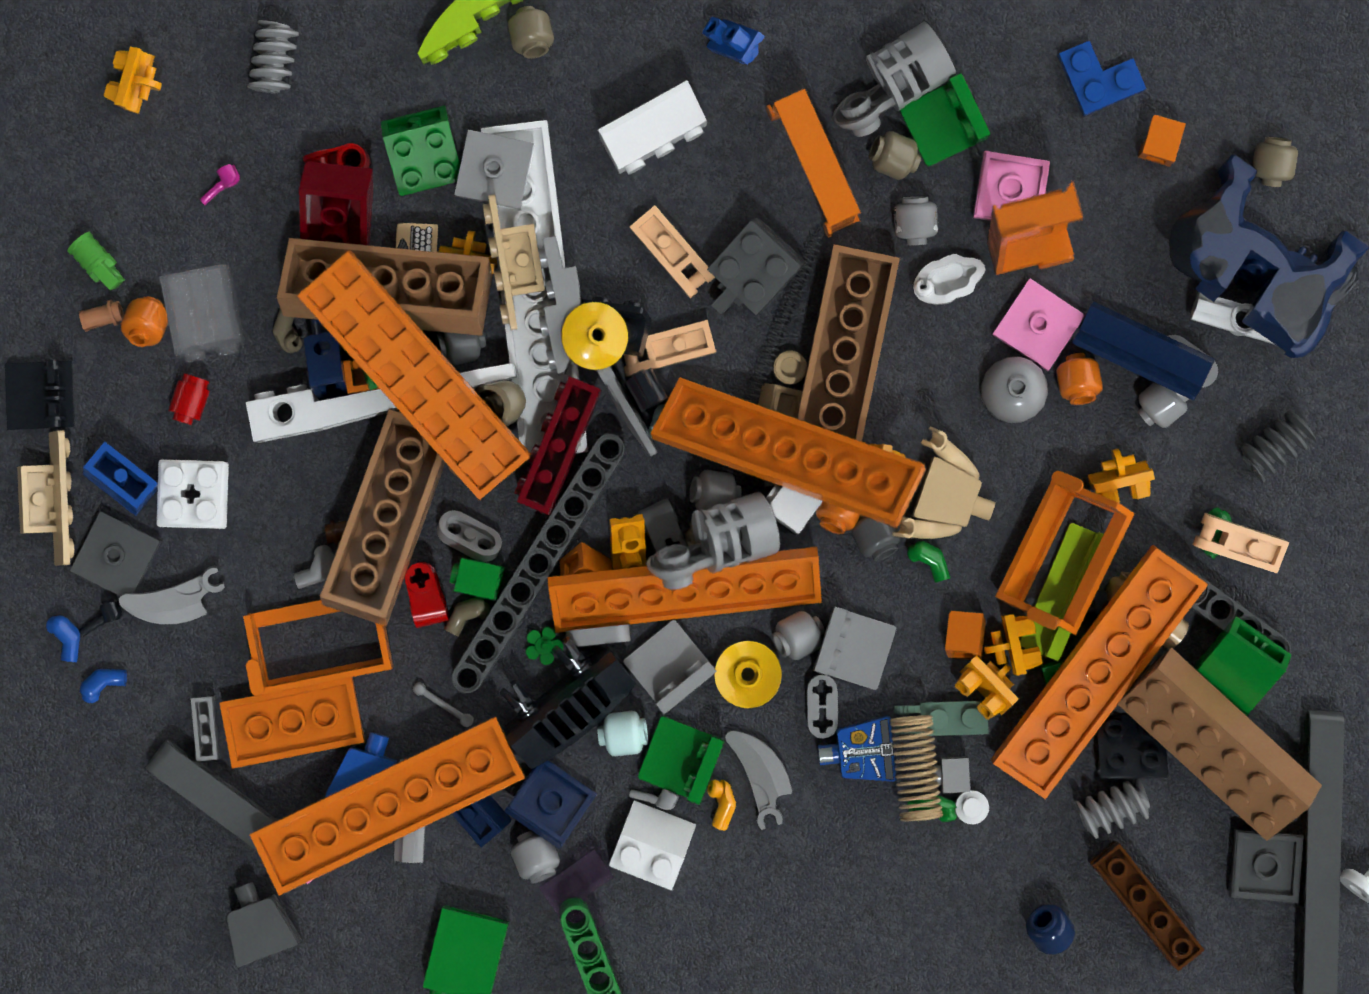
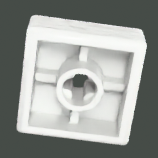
(208, 509)

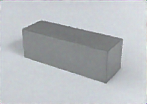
(205, 728)

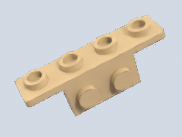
(518, 261)
(44, 498)

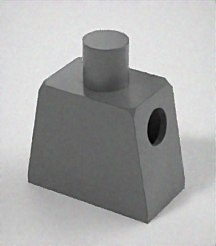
(259, 926)

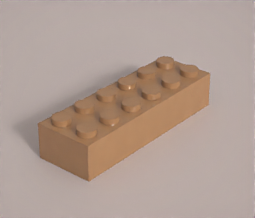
(432, 287)
(848, 340)
(384, 523)
(1220, 744)

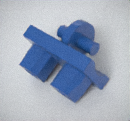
(732, 40)

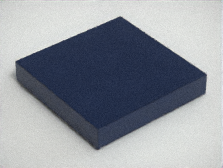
(550, 803)

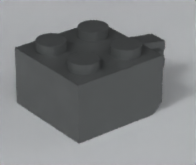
(754, 268)

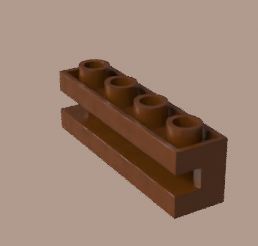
(1146, 905)

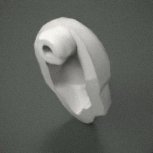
(948, 279)

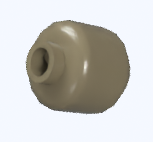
(530, 32)
(894, 155)
(1275, 161)

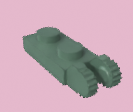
(948, 717)

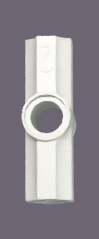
(1222, 315)

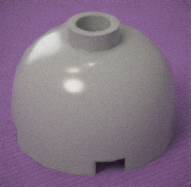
(1014, 389)

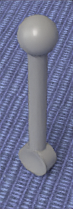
(465, 719)

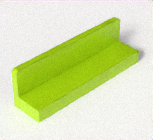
(1060, 587)

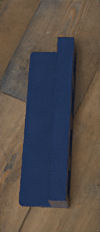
(1144, 351)

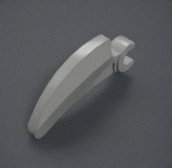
(627, 410)
(172, 604)
(764, 772)

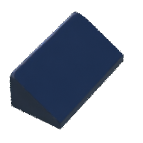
(482, 819)

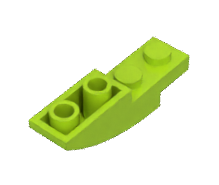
(457, 27)

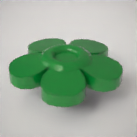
(542, 645)

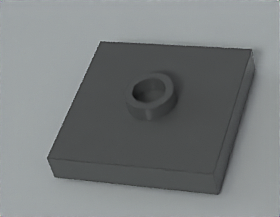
(115, 555)
(1266, 868)

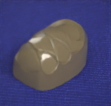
(504, 399)

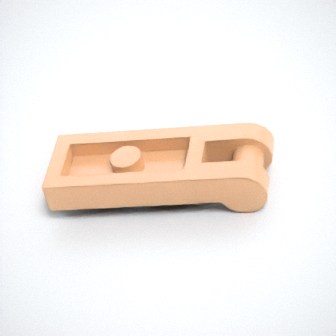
(671, 250)
(673, 347)
(1241, 543)

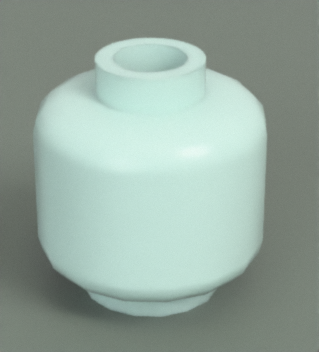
(623, 733)

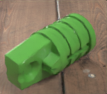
(96, 261)

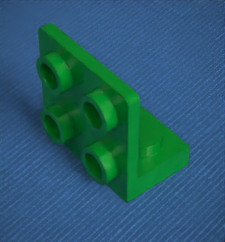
(945, 121)
(421, 150)
(681, 759)

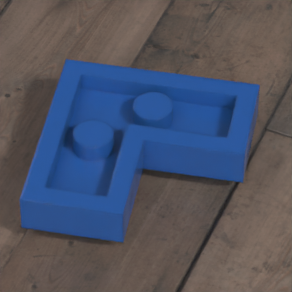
(1098, 88)

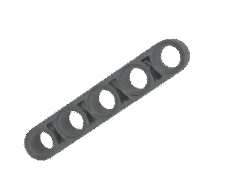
(1203, 605)
(208, 791)

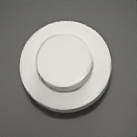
(972, 807)

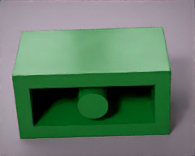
(477, 578)

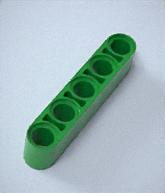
(587, 962)

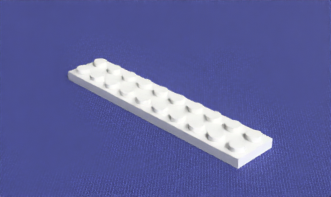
(527, 344)

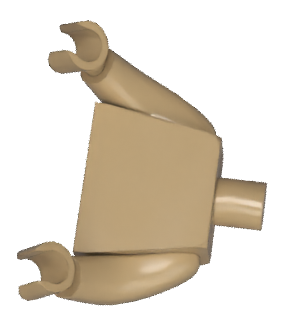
(946, 494)

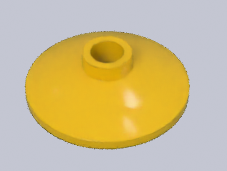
(578, 339)
(765, 680)

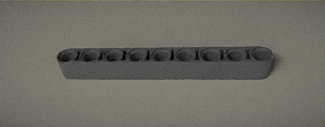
(525, 574)
(1321, 855)

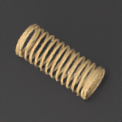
(921, 814)

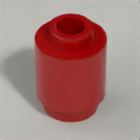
(189, 399)

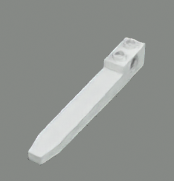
(314, 415)

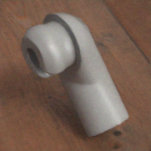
(319, 569)

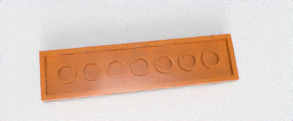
(788, 452)
(640, 597)
(1099, 672)
(387, 805)

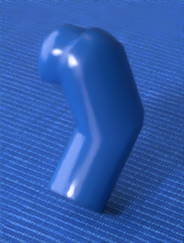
(67, 634)
(98, 680)

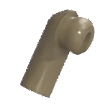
(286, 334)
(465, 611)

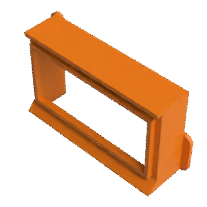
(817, 160)
(1033, 231)
(1039, 540)
(257, 669)

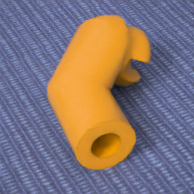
(726, 803)

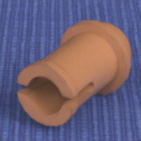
(101, 316)

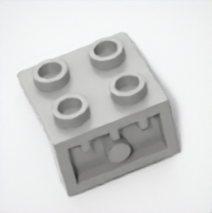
(854, 648)
(669, 666)

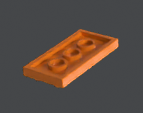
(292, 722)

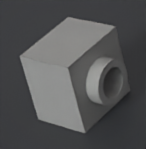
(953, 774)

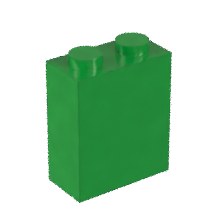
(1243, 664)
(465, 952)

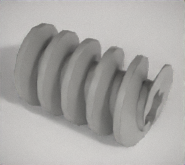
(272, 57)
(1113, 808)

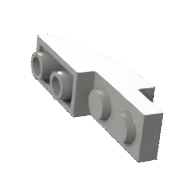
(564, 289)

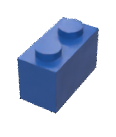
(120, 478)

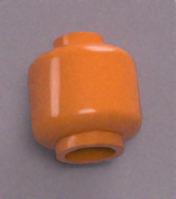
(144, 321)
(1079, 379)
(835, 518)

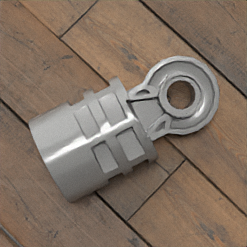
(903, 73)
(723, 538)

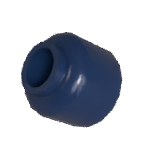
(1050, 929)

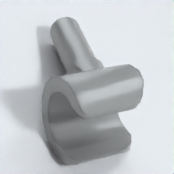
(666, 799)

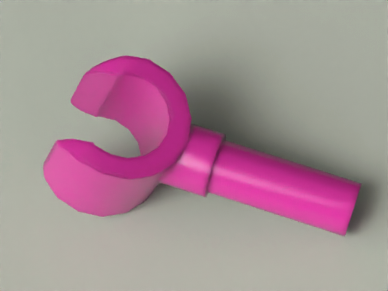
(229, 177)

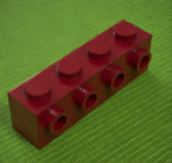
(559, 445)

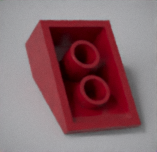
(336, 203)

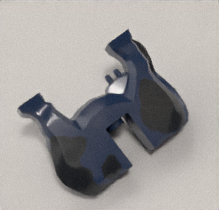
(1298, 296)

